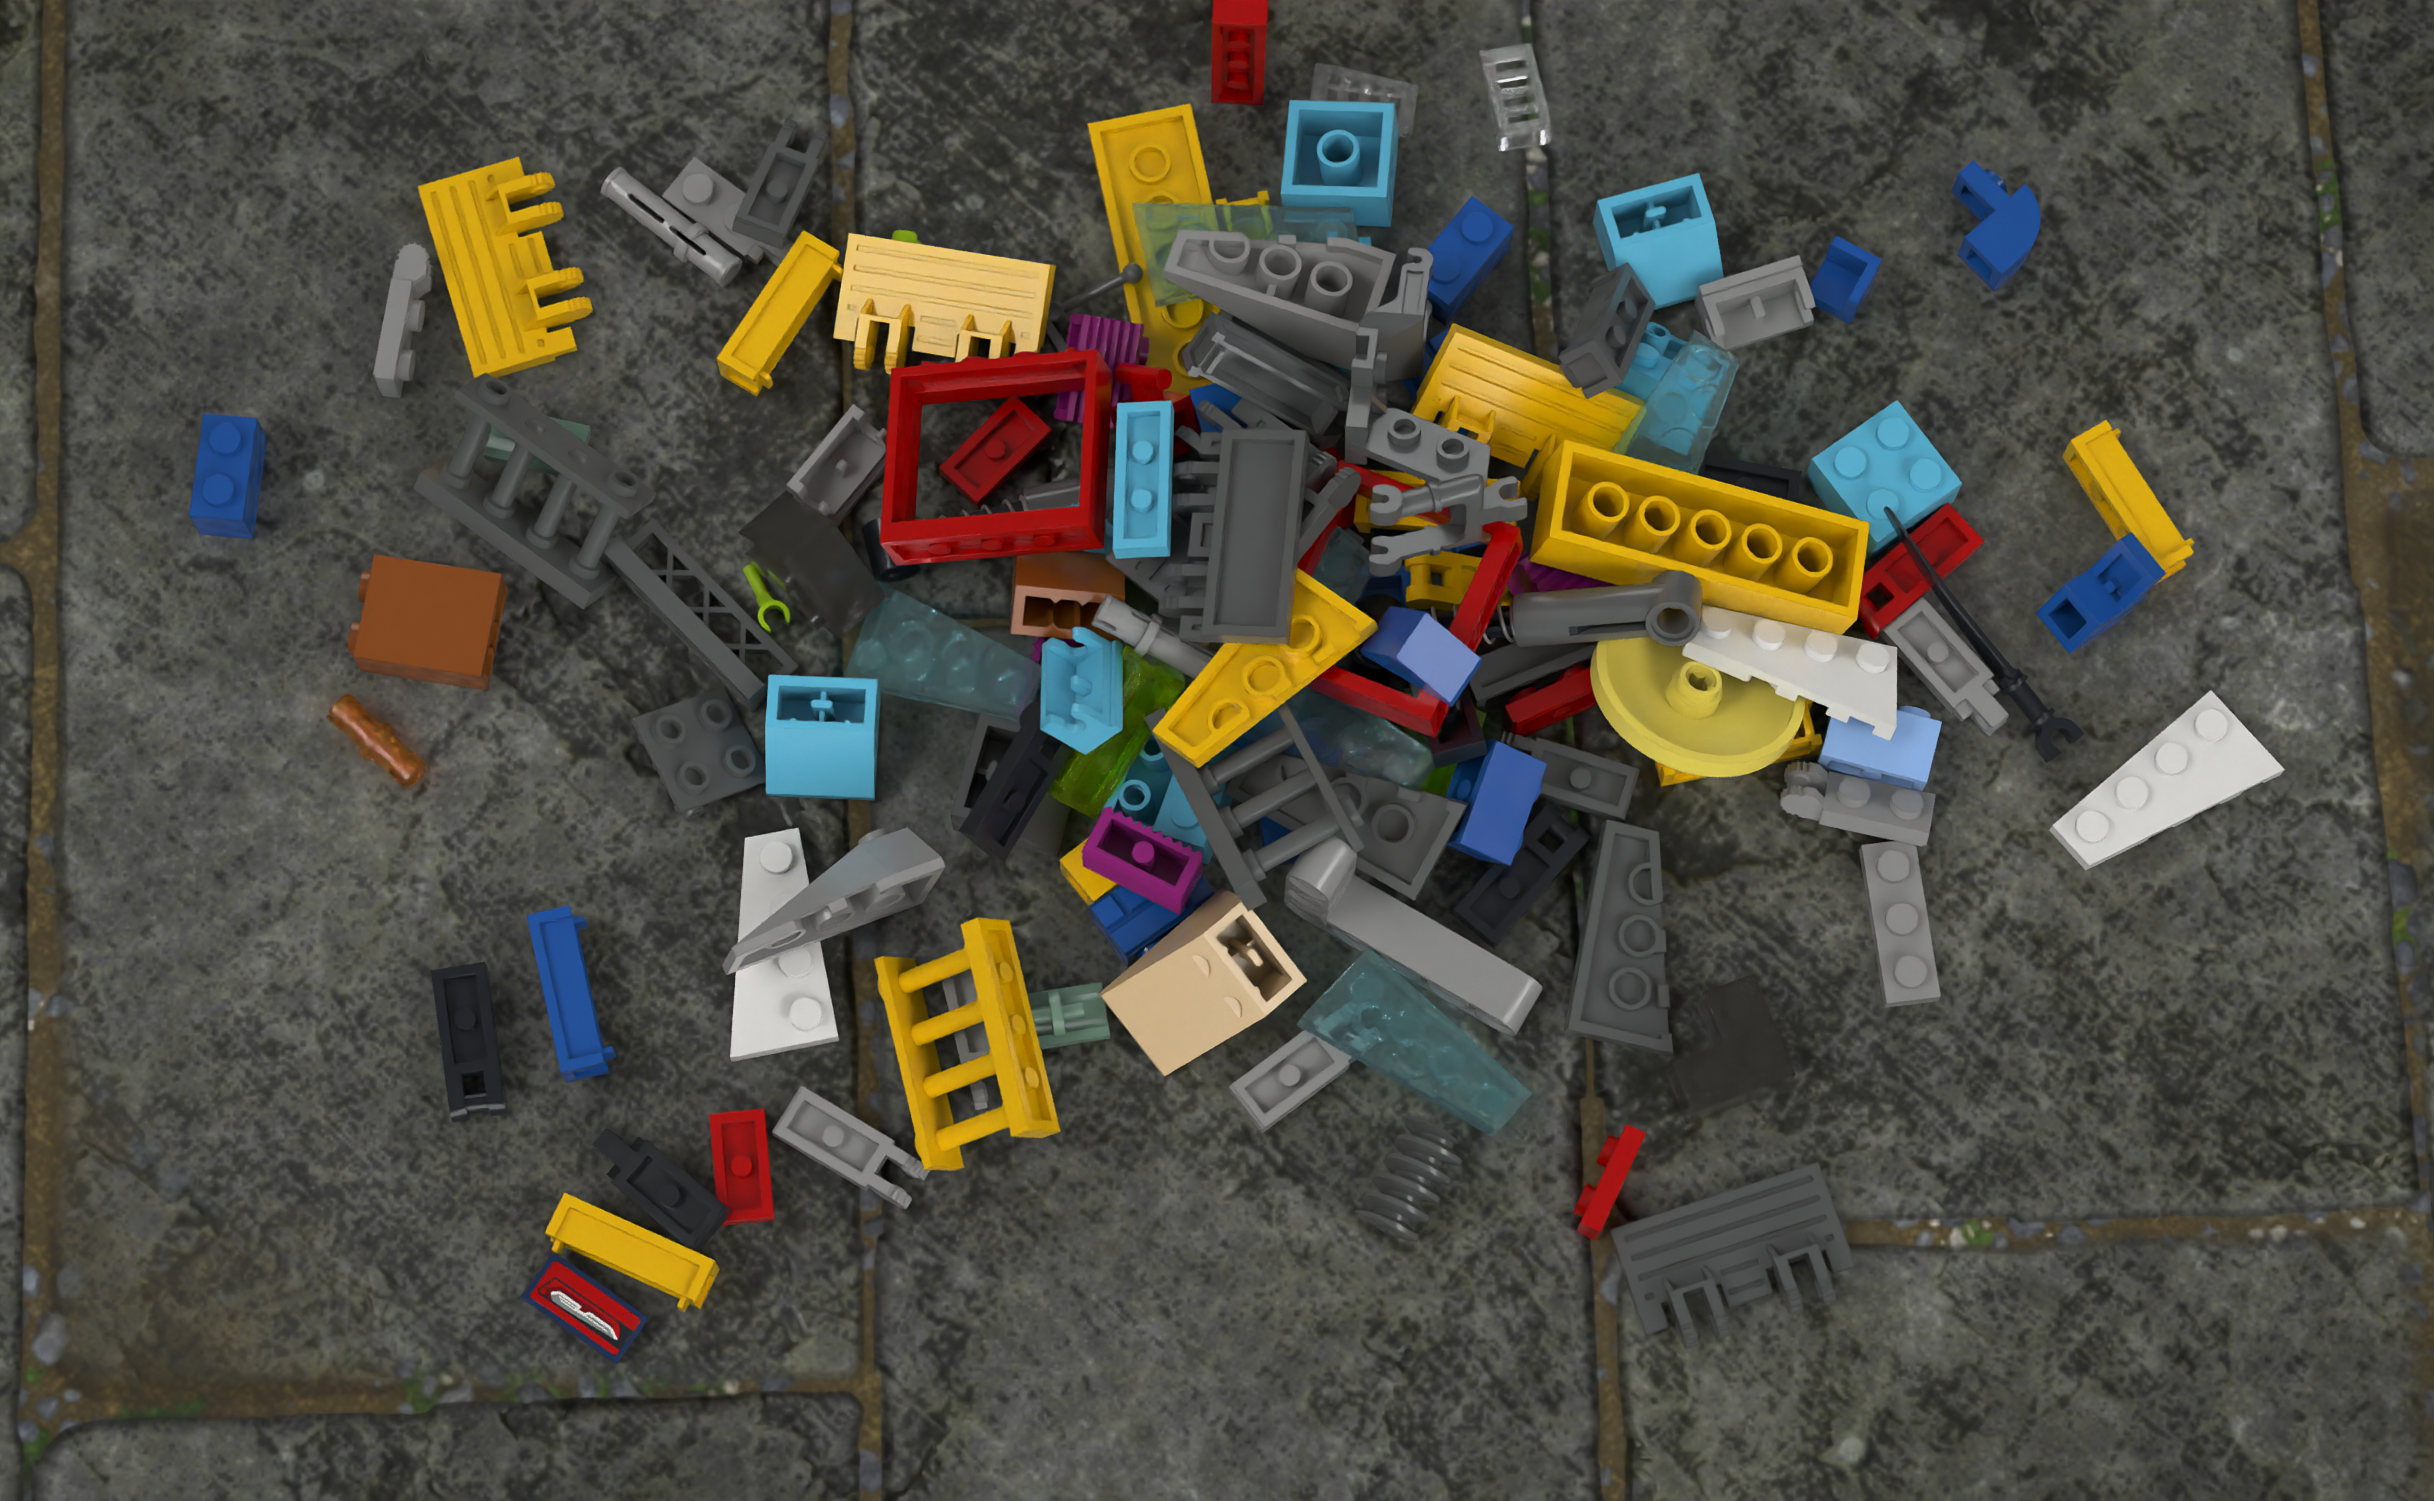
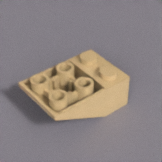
(1202, 983)

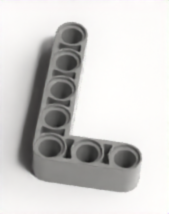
(1333, 898)

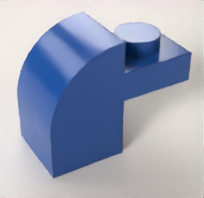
(2006, 228)
(2101, 594)

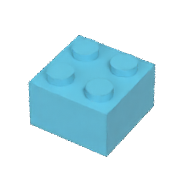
(1342, 158)
(1882, 466)

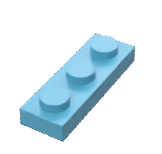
(1143, 479)

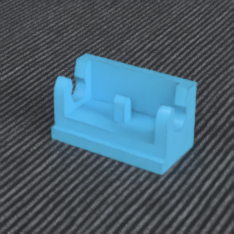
(1082, 690)

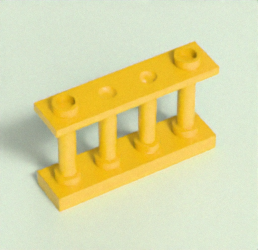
(1010, 1032)

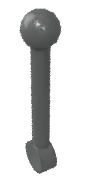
(1131, 273)

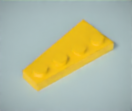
(1254, 679)

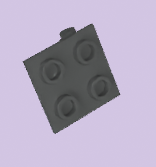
(700, 751)

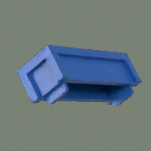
(568, 993)

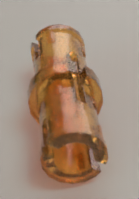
(377, 741)

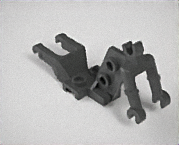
(1456, 467)

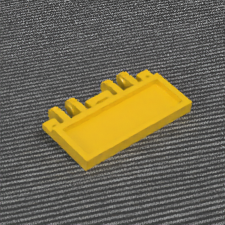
(498, 275)
(944, 295)
(1516, 403)

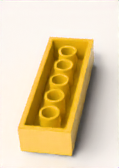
(1746, 548)

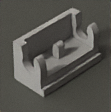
(1756, 304)
(841, 467)

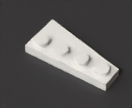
(1828, 668)
(2177, 775)
(786, 998)

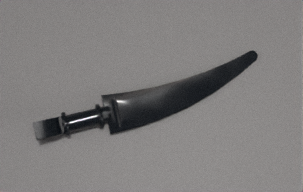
(2010, 680)

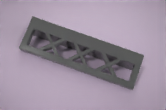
(684, 620)

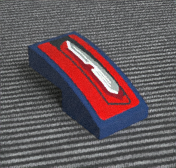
(584, 1307)

